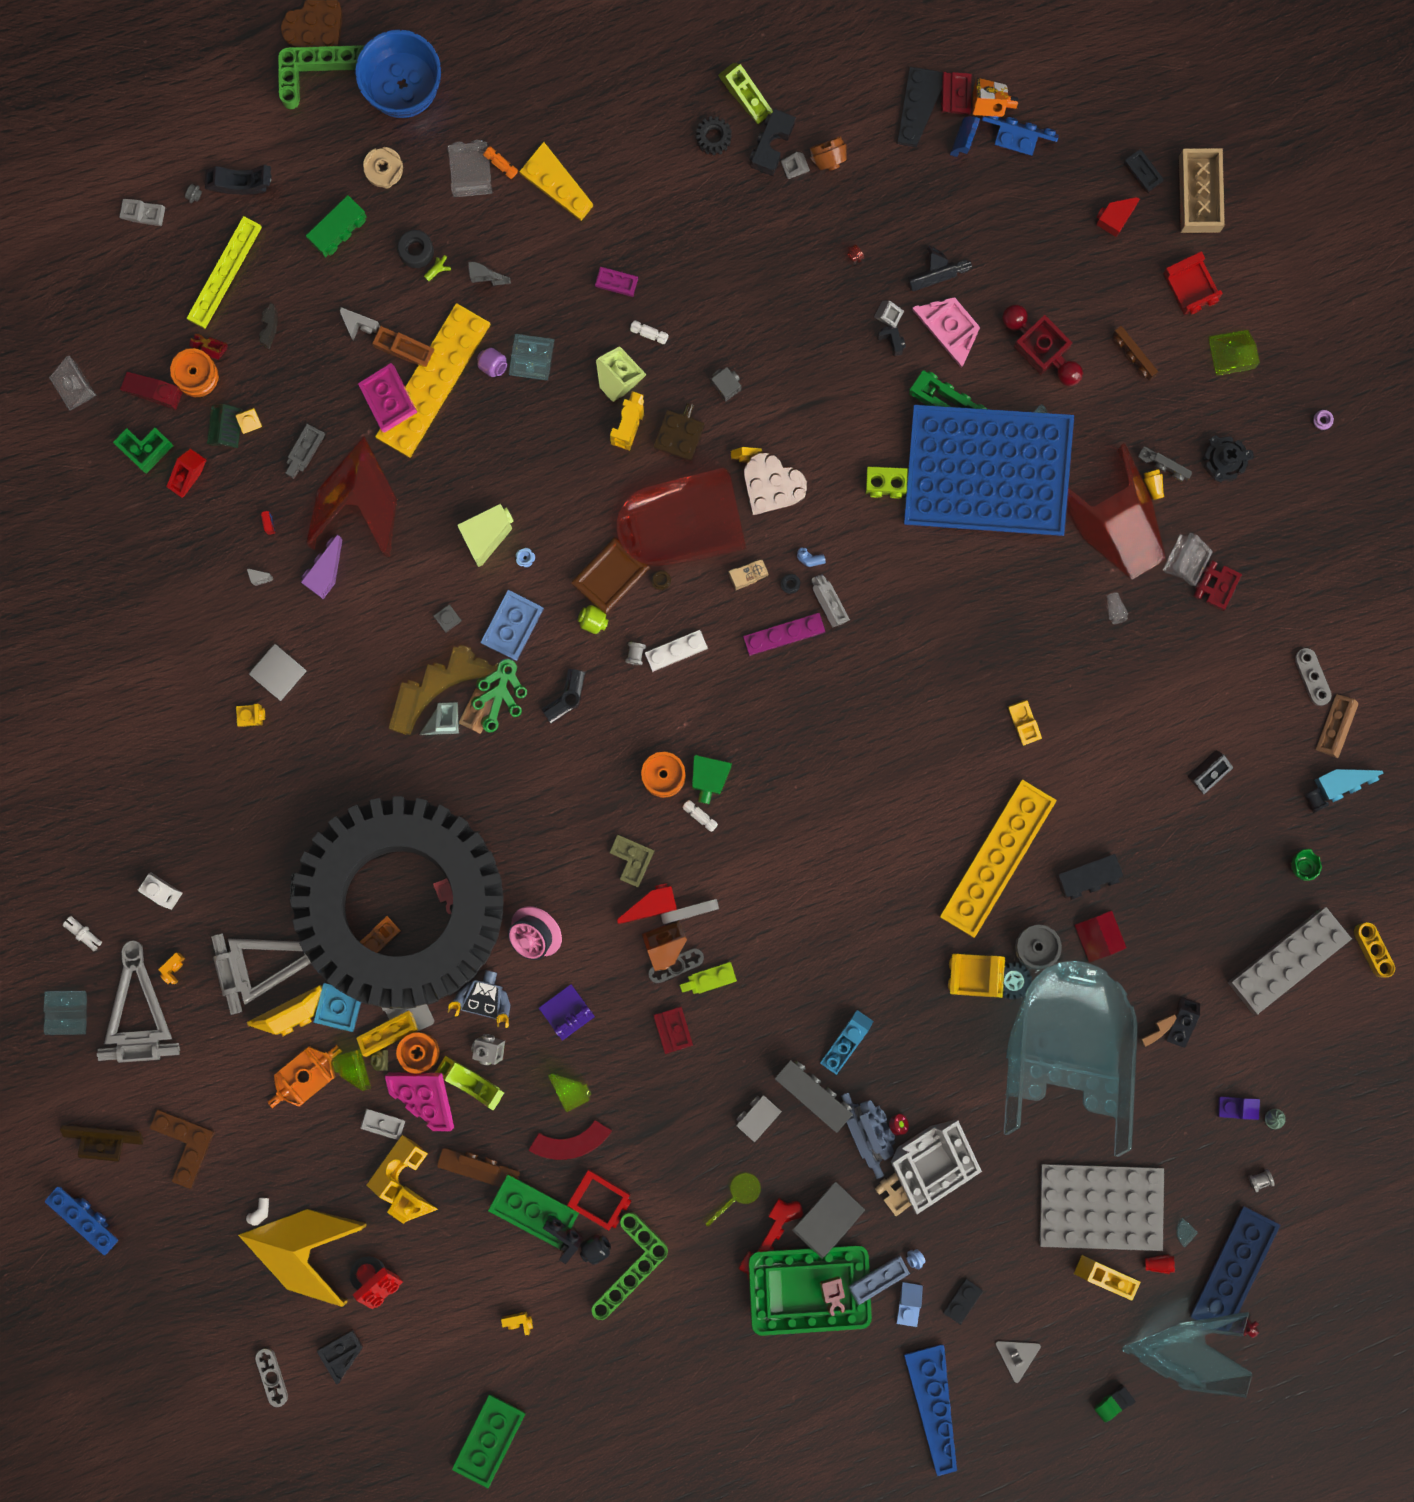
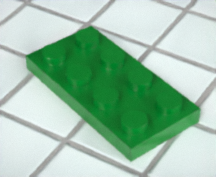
(530, 1209)
(488, 1441)

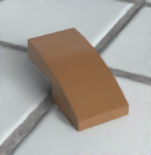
(1162, 1027)

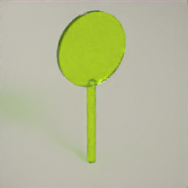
(744, 1189)

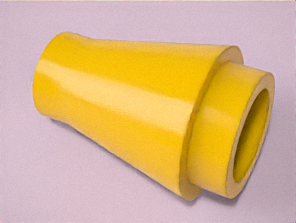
(1154, 483)

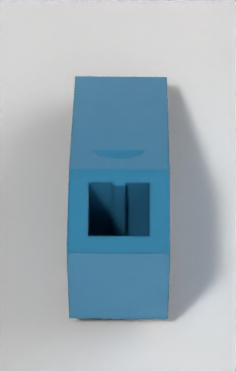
(847, 1042)

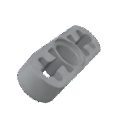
(689, 911)
(281, 1390)

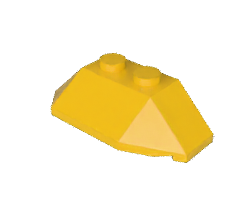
(290, 1014)

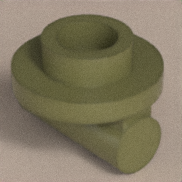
(379, 1060)

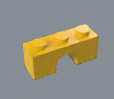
(385, 1180)

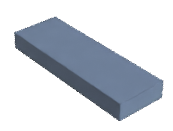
(878, 1280)

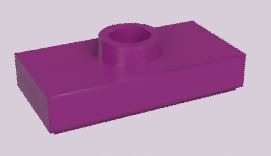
(616, 281)

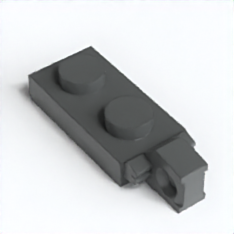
(304, 450)
(1164, 463)

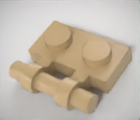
(897, 1199)

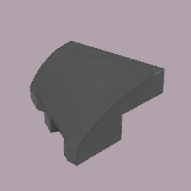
(482, 273)

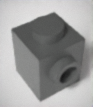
(726, 383)

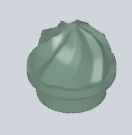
(1275, 1119)

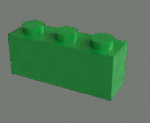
(337, 226)

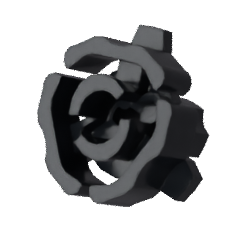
(1236, 451)

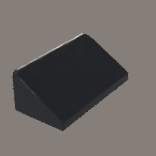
(1210, 771)

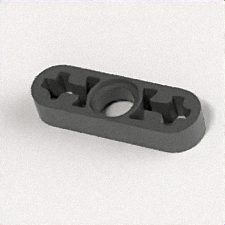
(692, 965)

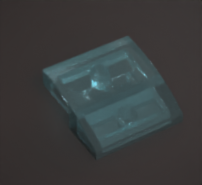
(531, 357)
(65, 1012)

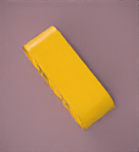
(1366, 944)

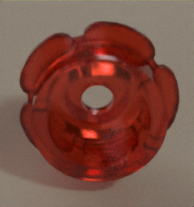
(855, 253)

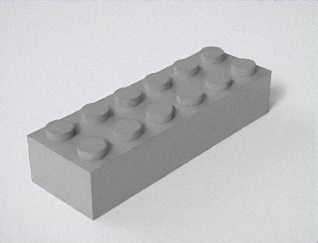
(1289, 960)

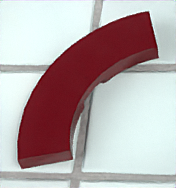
(571, 1147)

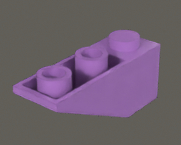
(323, 573)

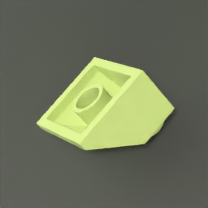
(617, 373)

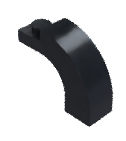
(238, 181)

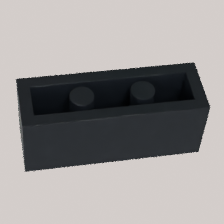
(1090, 877)

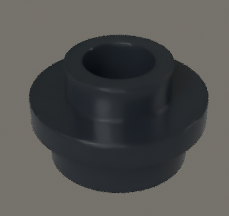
(790, 577)

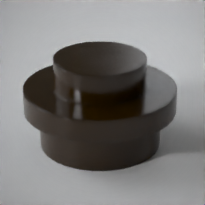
(661, 580)

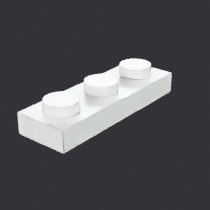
(676, 650)

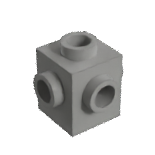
(488, 1049)

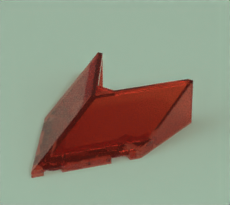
(361, 484)

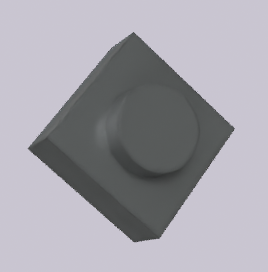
(447, 618)

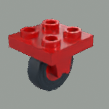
(372, 1281)

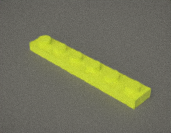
(224, 272)

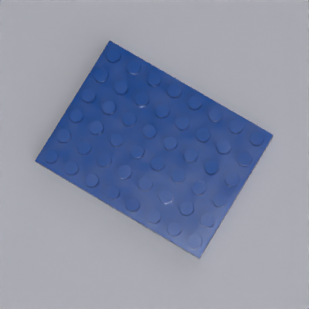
(989, 470)

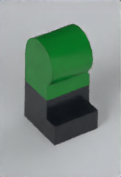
(1114, 1403)

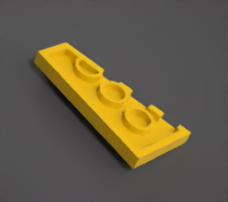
(553, 179)

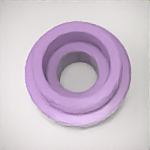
(1327, 415)

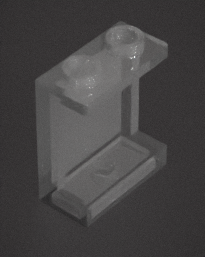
(469, 169)

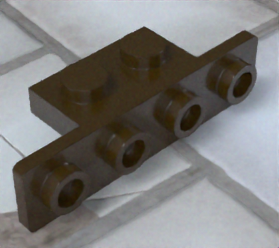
(101, 1143)

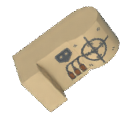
(748, 574)

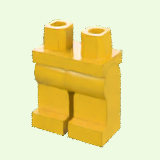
(631, 413)

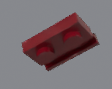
(956, 93)
(673, 1030)

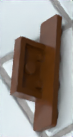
(473, 1167)

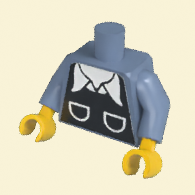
(483, 999)

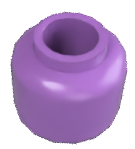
(492, 362)

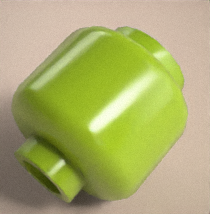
(592, 619)

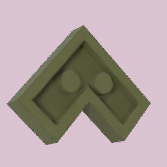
(637, 857)

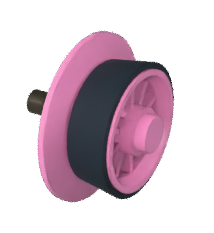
(534, 933)

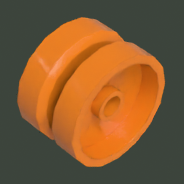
(183, 371)
(663, 786)

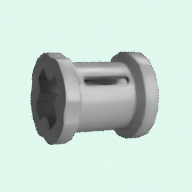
(635, 653)
(1261, 1180)

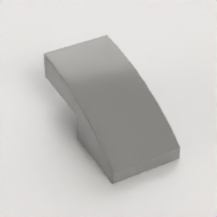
(142, 212)

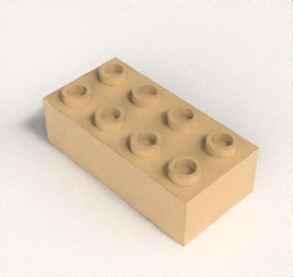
(1201, 190)

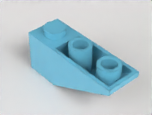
(1340, 781)

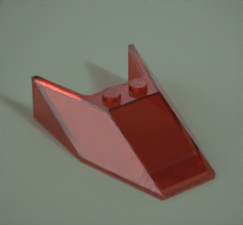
(1123, 525)

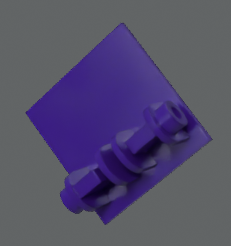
(566, 1012)

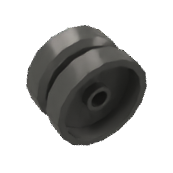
(1047, 940)

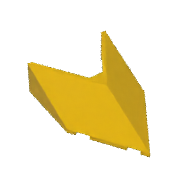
(287, 1245)

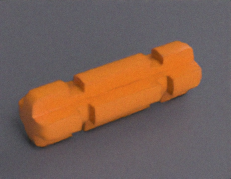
(500, 162)

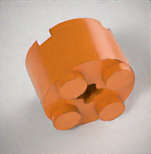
(408, 1059)

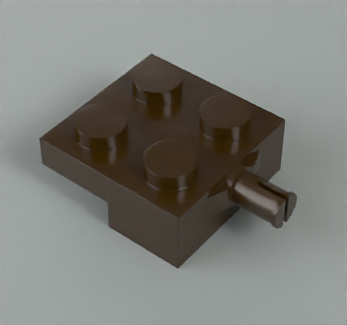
(679, 434)

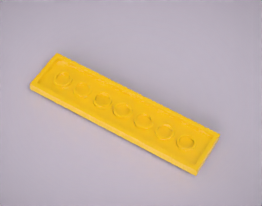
(433, 383)
(998, 858)

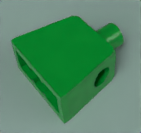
(709, 777)

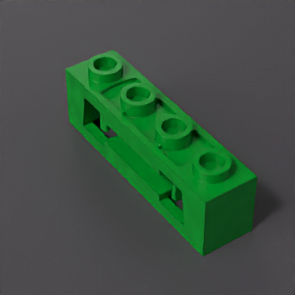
(944, 389)

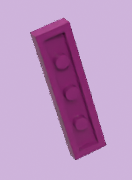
(784, 634)

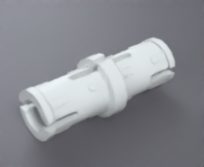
(82, 933)

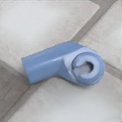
(808, 559)

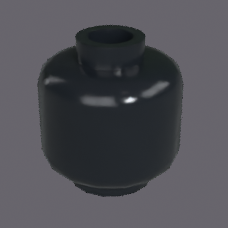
(595, 1249)

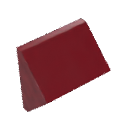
(1100, 936)

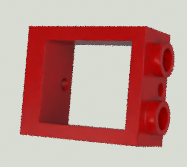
(614, 1220)

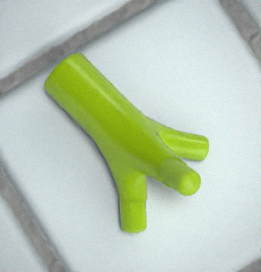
(438, 267)

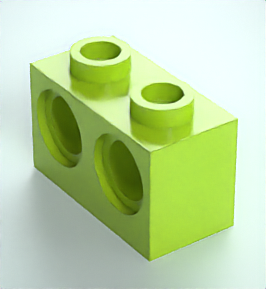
(886, 475)

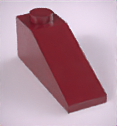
(152, 390)

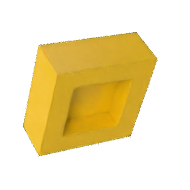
(248, 420)

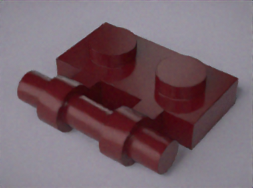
(1223, 588)

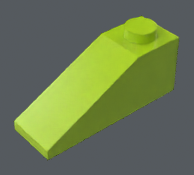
(745, 92)

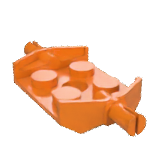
(320, 1071)

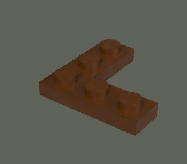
(197, 1140)

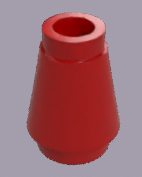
(1161, 1264)

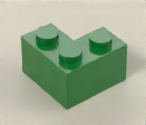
(145, 452)

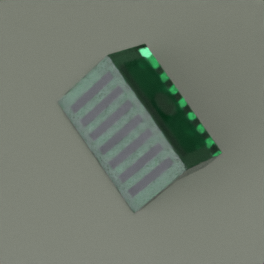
(224, 426)

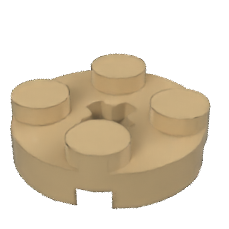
(381, 156)

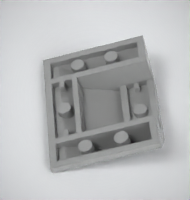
(934, 1164)

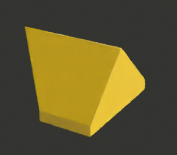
(409, 1206)

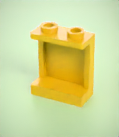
(976, 975)

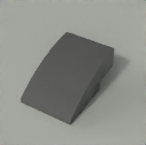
(828, 1220)

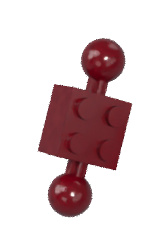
(1042, 345)

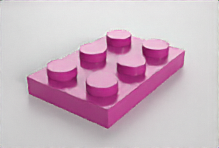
(387, 397)

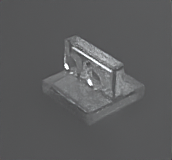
(1188, 558)

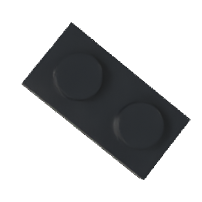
(1143, 171)
(963, 1301)

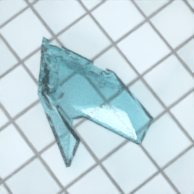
(1186, 1357)

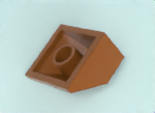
(664, 944)

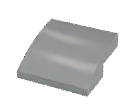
(277, 672)

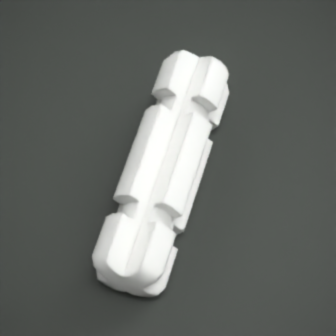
(649, 332)
(699, 815)

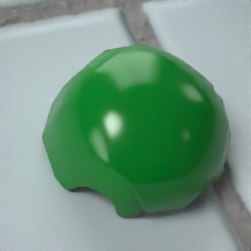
(1306, 865)

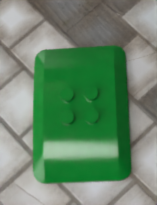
(789, 1295)

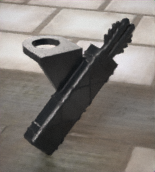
(938, 271)

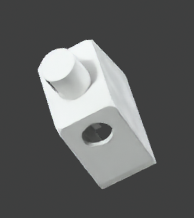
(159, 891)

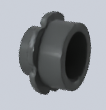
(193, 193)

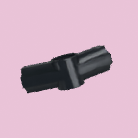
(573, 686)

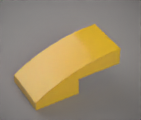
(1024, 722)

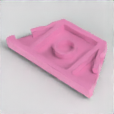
(950, 326)

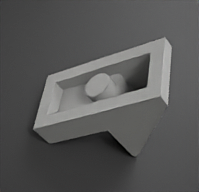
(354, 321)

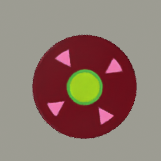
(899, 1124)

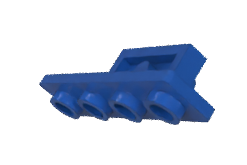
(1019, 136)
(82, 1219)

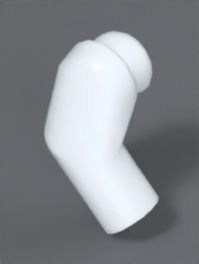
(260, 1214)

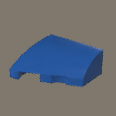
(965, 135)

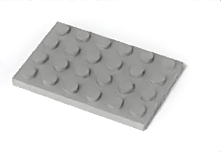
(1101, 1207)

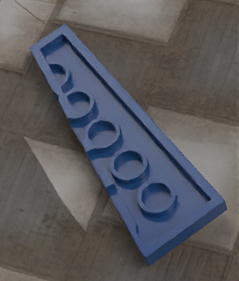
(931, 1391)

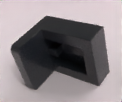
(896, 341)

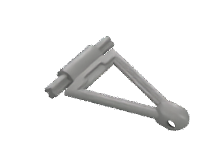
(233, 971)
(141, 1044)

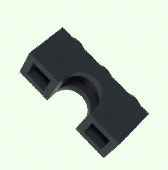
(778, 126)

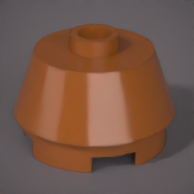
(829, 154)

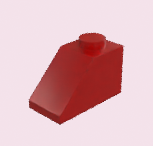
(1116, 214)
(186, 472)

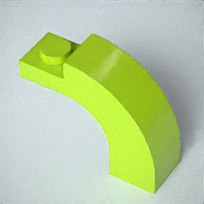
(470, 1082)

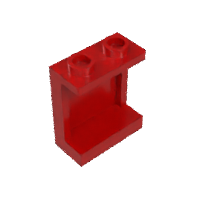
(1192, 284)

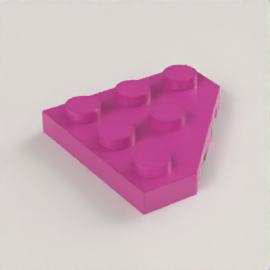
(423, 1096)

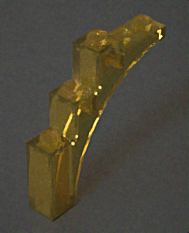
(414, 699)

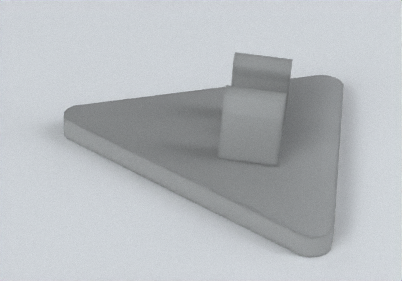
(1017, 1356)

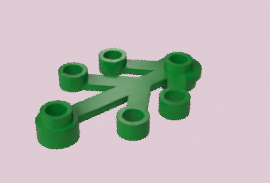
(499, 692)

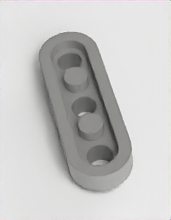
(1312, 686)

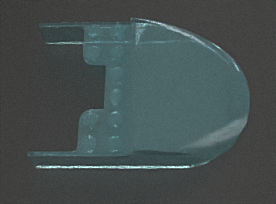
(1079, 1036)

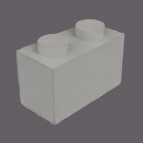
(758, 1117)

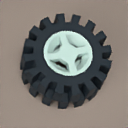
(1020, 979)

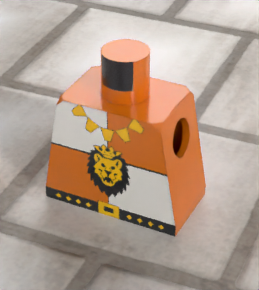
(991, 98)

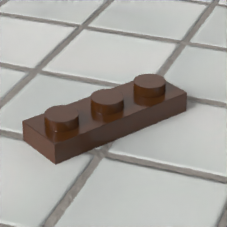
(1134, 353)

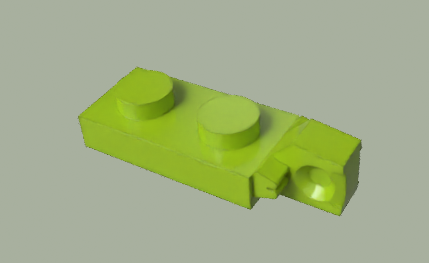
(710, 979)

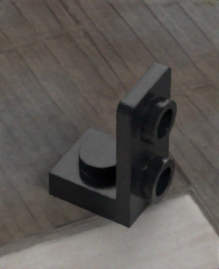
(1185, 1023)
(569, 1237)

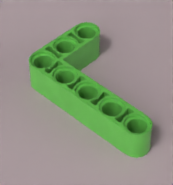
(316, 64)
(634, 1269)

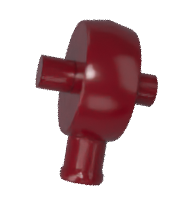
(1251, 1329)

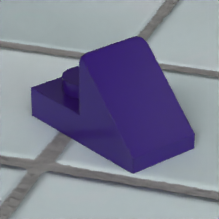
(1238, 1108)

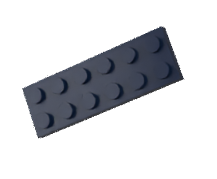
(1236, 1266)

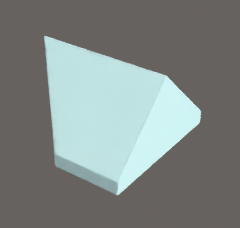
(443, 720)

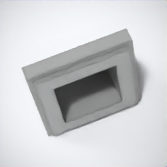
(795, 165)
(889, 313)
(258, 577)

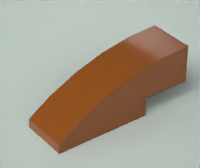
(403, 347)

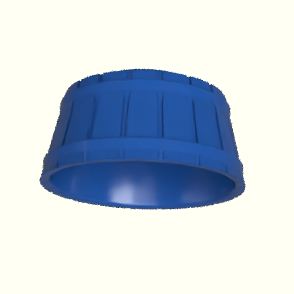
(394, 58)

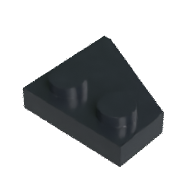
(340, 1354)

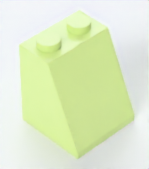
(486, 532)

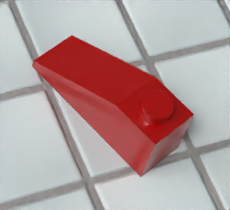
(653, 904)

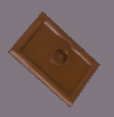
(609, 576)

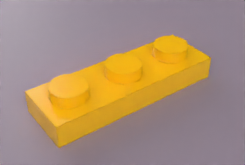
(387, 1033)

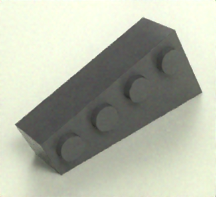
(813, 1096)

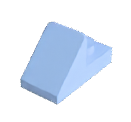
(909, 1304)

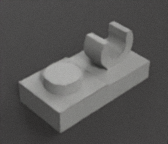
(382, 1124)

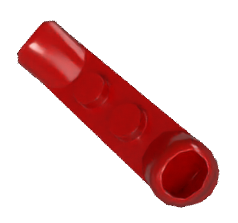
(781, 1213)

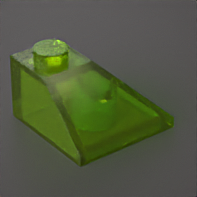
(1234, 352)
(353, 1069)
(570, 1091)

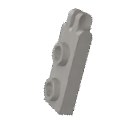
(829, 601)

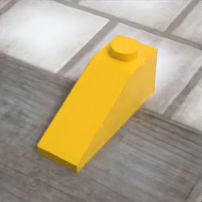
(1107, 1277)

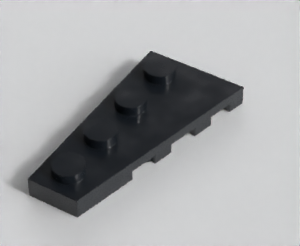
(920, 98)

